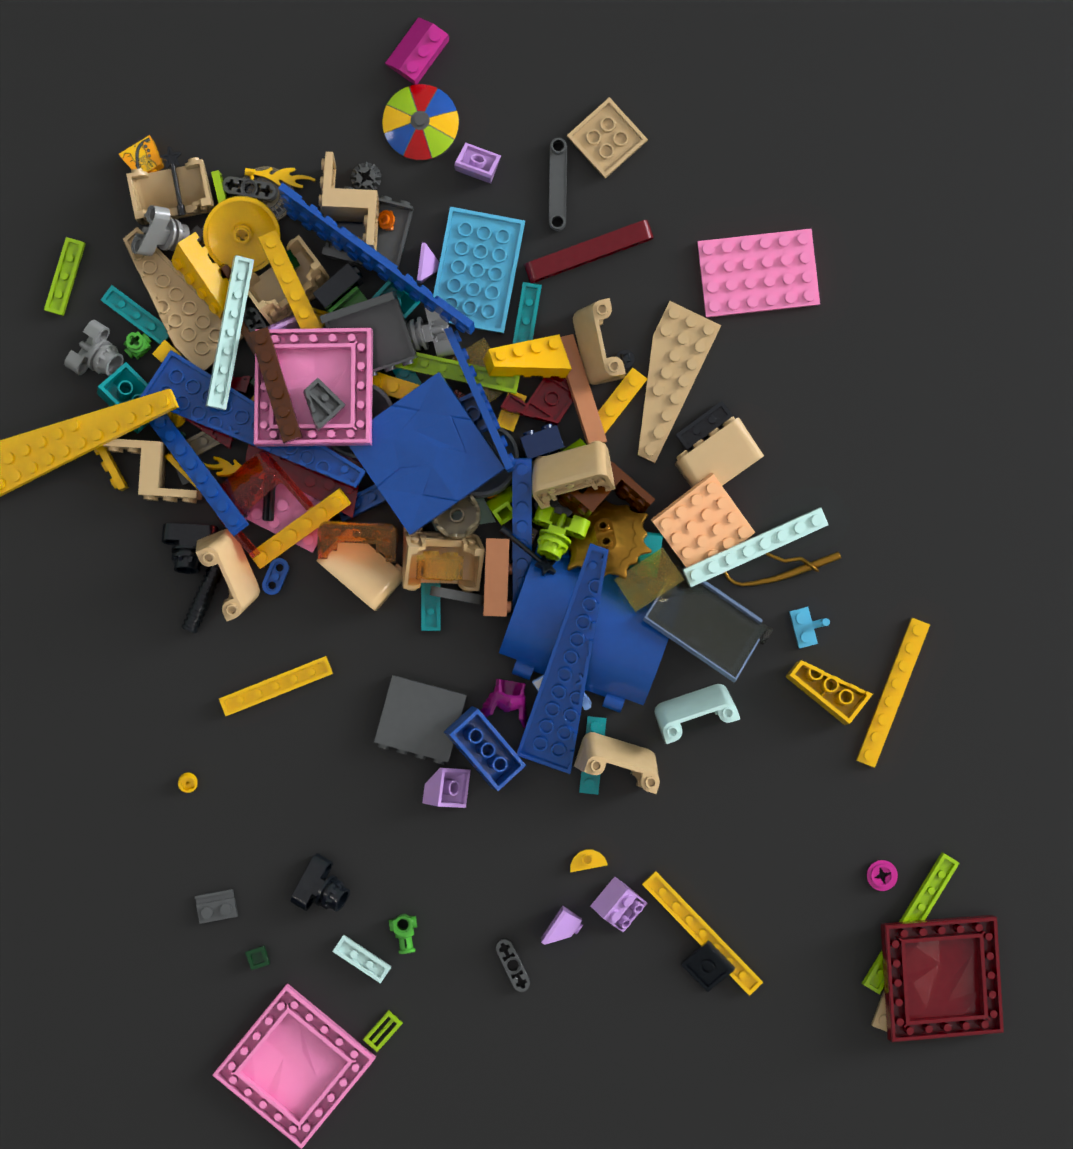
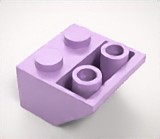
(618, 904)

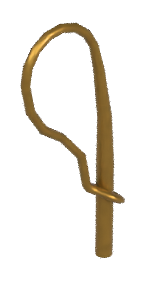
(793, 572)

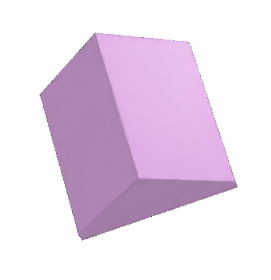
(477, 162)

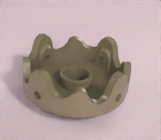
(463, 527)

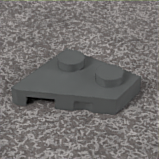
(322, 403)

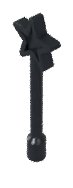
(171, 161)
(542, 563)

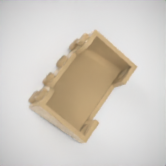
(723, 454)

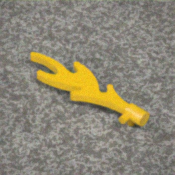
(282, 174)
(226, 467)

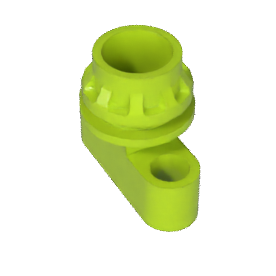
(554, 540)

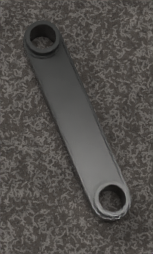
(557, 184)

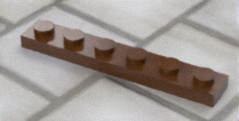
(275, 385)

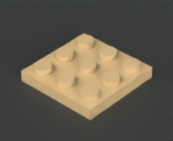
(607, 138)

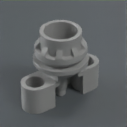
(161, 231)
(433, 330)
(95, 353)

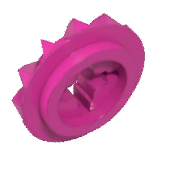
(890, 879)

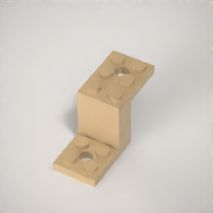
(348, 204)
(153, 470)

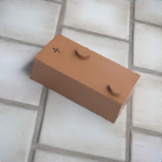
(497, 577)

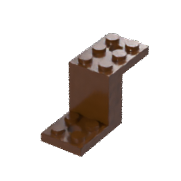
(626, 489)

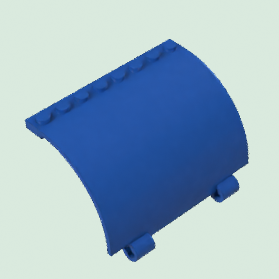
(623, 648)

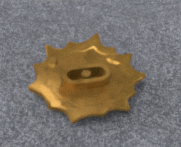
(621, 533)

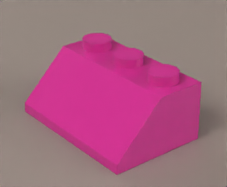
(418, 50)

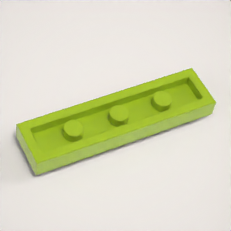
(64, 276)

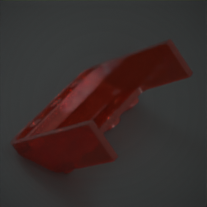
(252, 483)

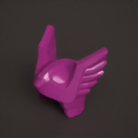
(507, 697)

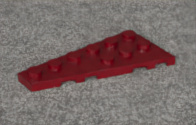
(311, 482)

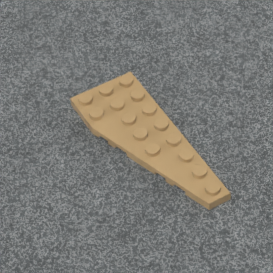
(184, 315)
(675, 361)

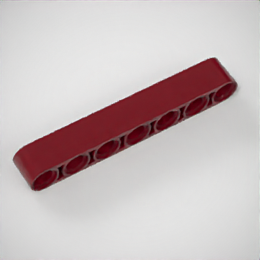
(588, 251)

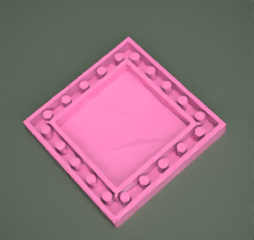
(343, 363)
(294, 1066)

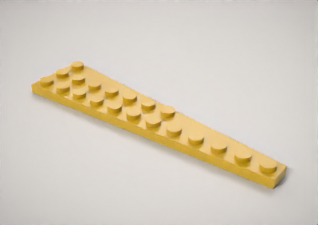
(52, 446)

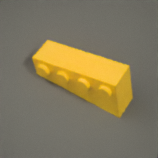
(201, 273)
(529, 358)
(830, 692)

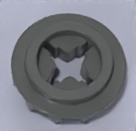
(363, 168)

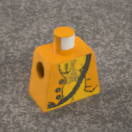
(143, 156)

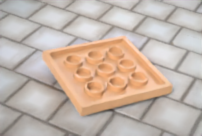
(702, 522)

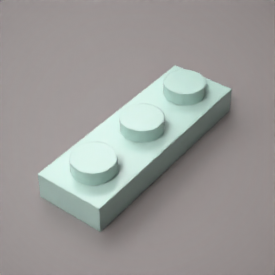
(362, 959)

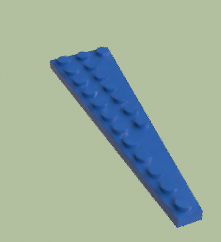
(357, 249)
(191, 390)
(558, 705)

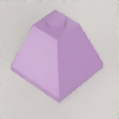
(447, 788)
(562, 926)

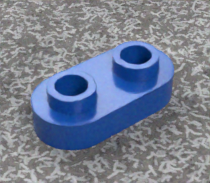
(276, 576)

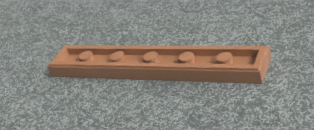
(582, 394)

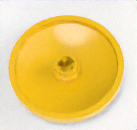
(235, 228)

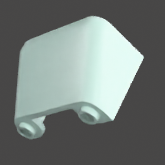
(693, 705)

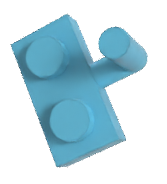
(804, 626)

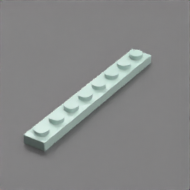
(230, 332)
(755, 547)

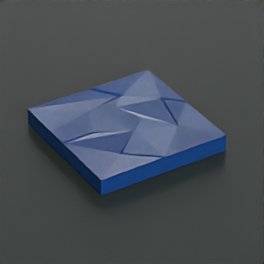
(427, 454)

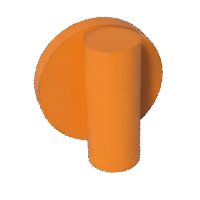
(386, 220)

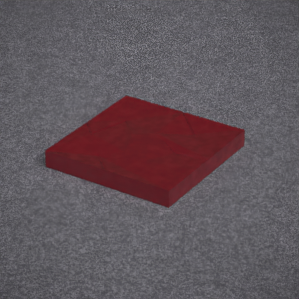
(942, 978)

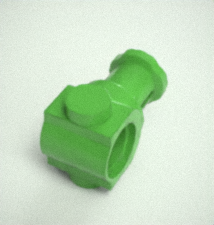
(137, 345)
(404, 933)

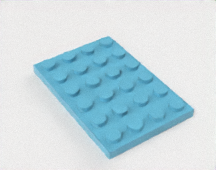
(479, 266)

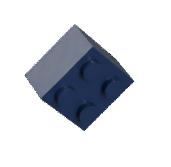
(542, 442)

